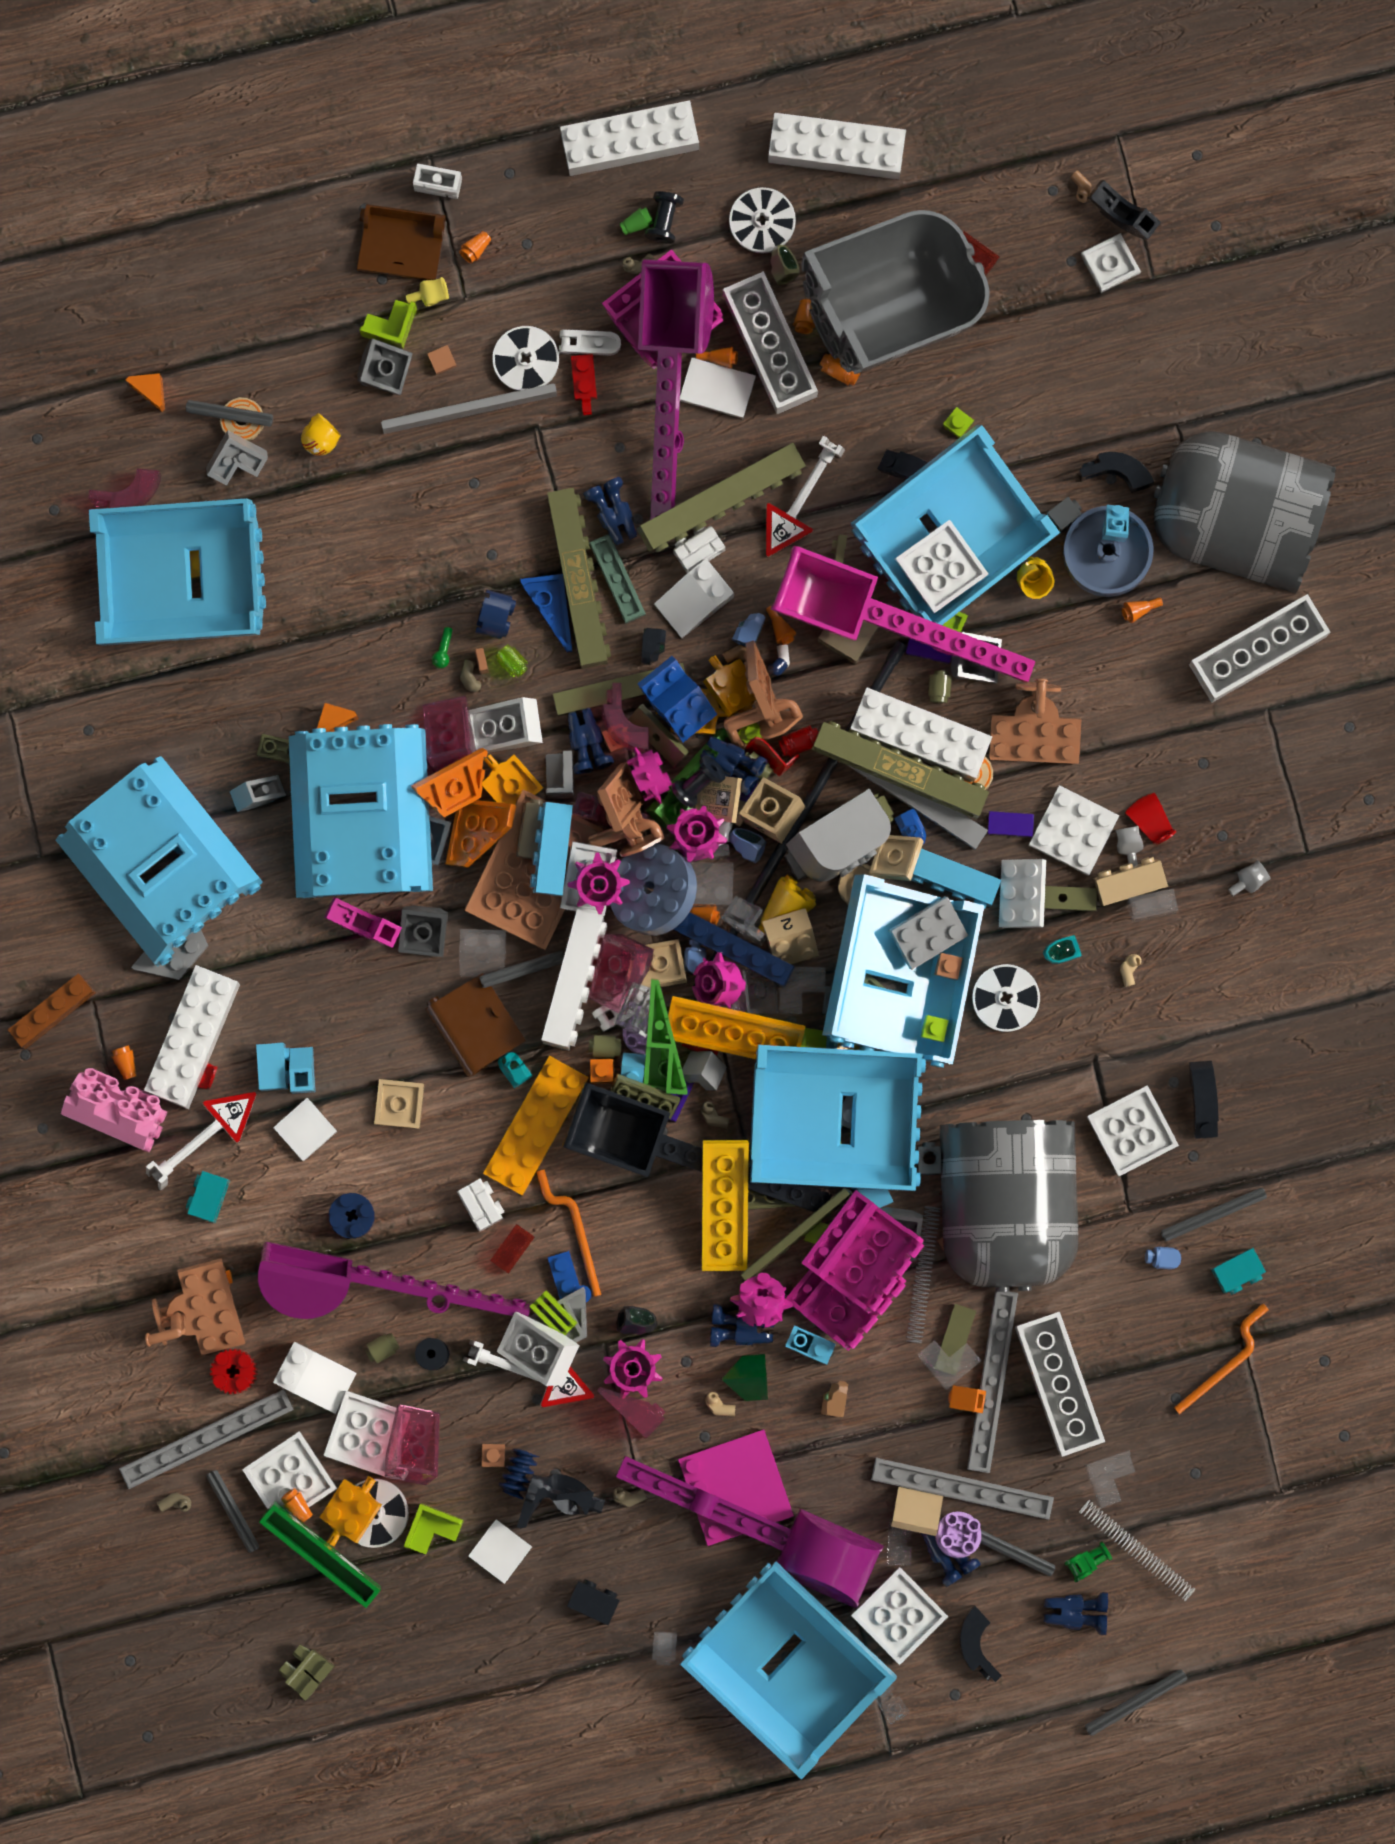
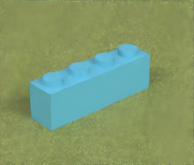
(552, 848)
(956, 878)

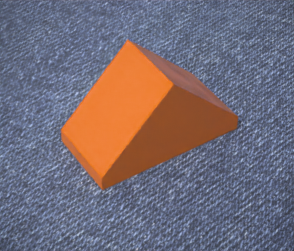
(149, 387)
(335, 716)

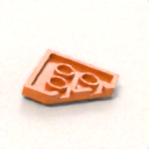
(478, 829)

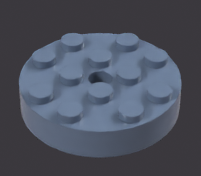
(1106, 574)
(672, 886)

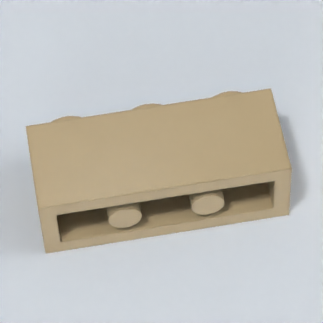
(1130, 881)

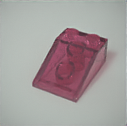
(448, 732)
(618, 965)
(637, 1412)
(413, 1446)

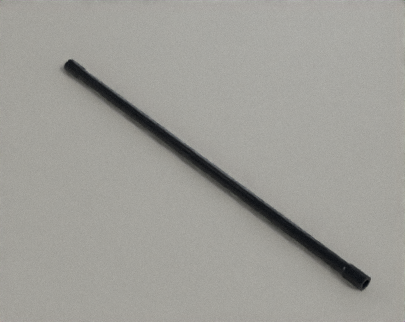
(891, 661)

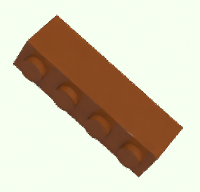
(51, 1011)

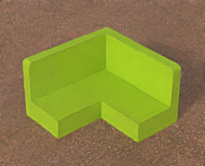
(393, 330)
(430, 1522)

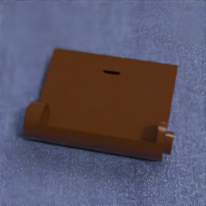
(401, 238)
(470, 1026)

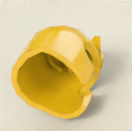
(1035, 578)

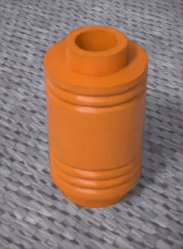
(833, 368)

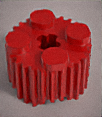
(241, 1381)

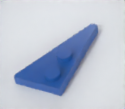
(550, 599)

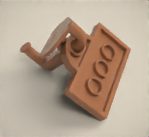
(768, 708)
(1037, 733)
(622, 804)
(201, 1310)

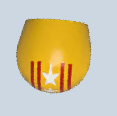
(319, 436)

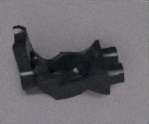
(565, 1491)

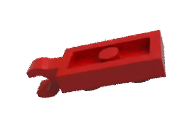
(584, 381)

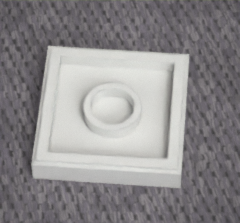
(1110, 263)
(305, 1129)
(500, 1551)

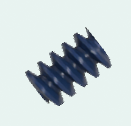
(518, 1473)

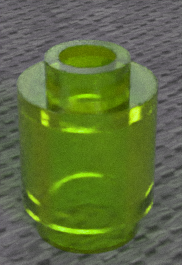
(512, 661)

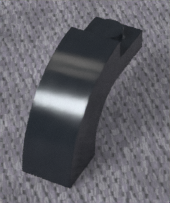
(1123, 213)
(900, 464)
(1121, 465)
(1204, 1099)
(970, 1638)

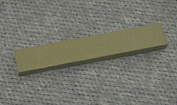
(595, 694)
(797, 1234)

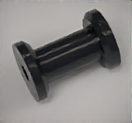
(664, 216)
(688, 790)
(425, 1347)

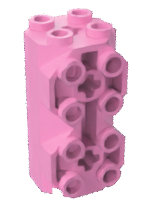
(125, 1114)

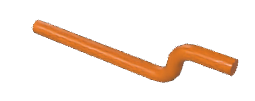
(578, 1226)
(1231, 1365)

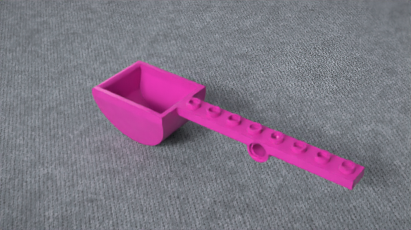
(840, 600)

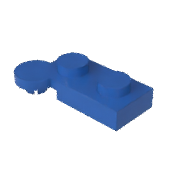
(565, 1275)

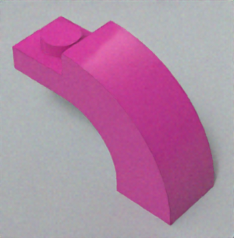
(362, 923)

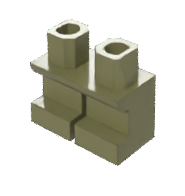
(301, 1680)

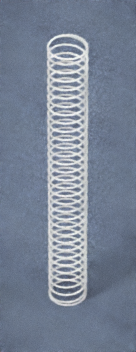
(1189, 1590)

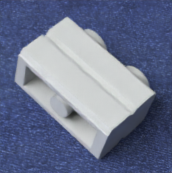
(437, 181)
(698, 548)
(480, 1204)

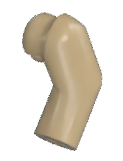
(1128, 967)
(717, 1406)

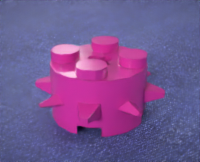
(649, 774)
(707, 838)
(611, 883)
(718, 982)
(761, 1300)
(645, 1364)

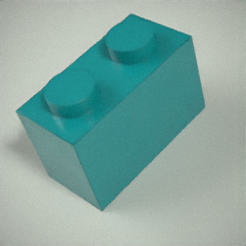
(208, 1196)
(1238, 1271)

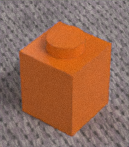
(602, 1071)
(967, 1399)

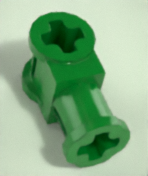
(1086, 1562)

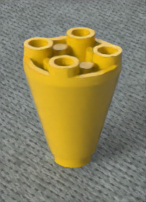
(786, 899)

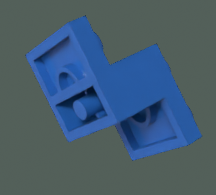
(677, 699)

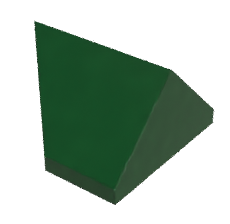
(749, 1378)

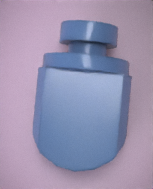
(693, 956)
(1163, 1257)

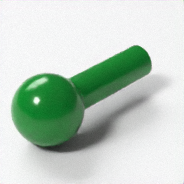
(440, 658)

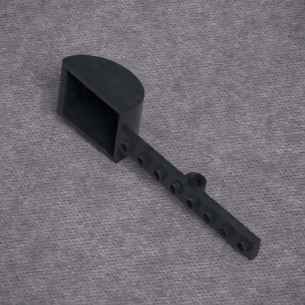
(632, 1135)

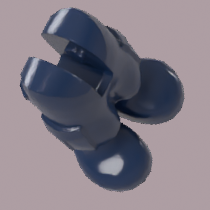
(612, 517)
(587, 735)
(730, 756)
(742, 1335)
(951, 1573)
(1071, 1612)

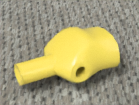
(430, 292)

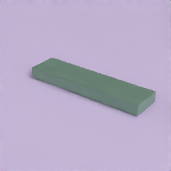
(617, 578)

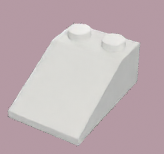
(694, 598)
(506, 725)
(538, 1349)
(314, 1377)

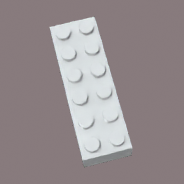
(629, 138)
(836, 146)
(770, 342)
(1259, 648)
(921, 734)
(573, 980)
(192, 1037)
(1060, 1384)

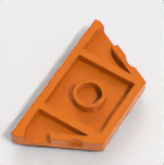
(454, 785)

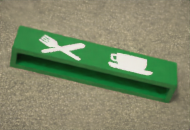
(320, 1554)

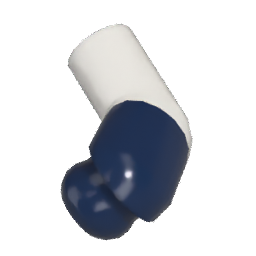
(781, 662)

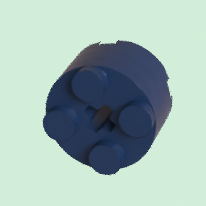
(494, 615)
(348, 1203)

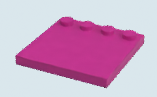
(741, 1474)

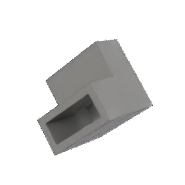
(704, 1068)

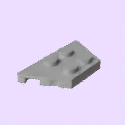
(182, 959)
(576, 1306)

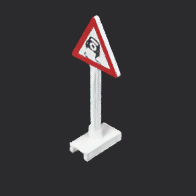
(783, 527)
(229, 1113)
(571, 1390)

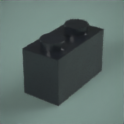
(593, 1601)

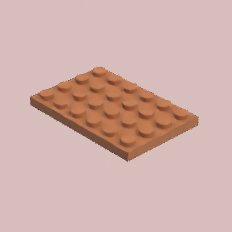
(504, 888)

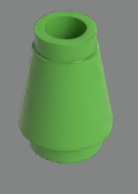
(637, 221)

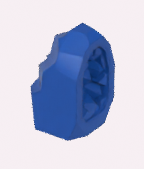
(910, 825)

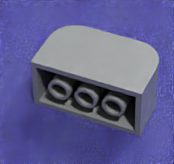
(841, 839)

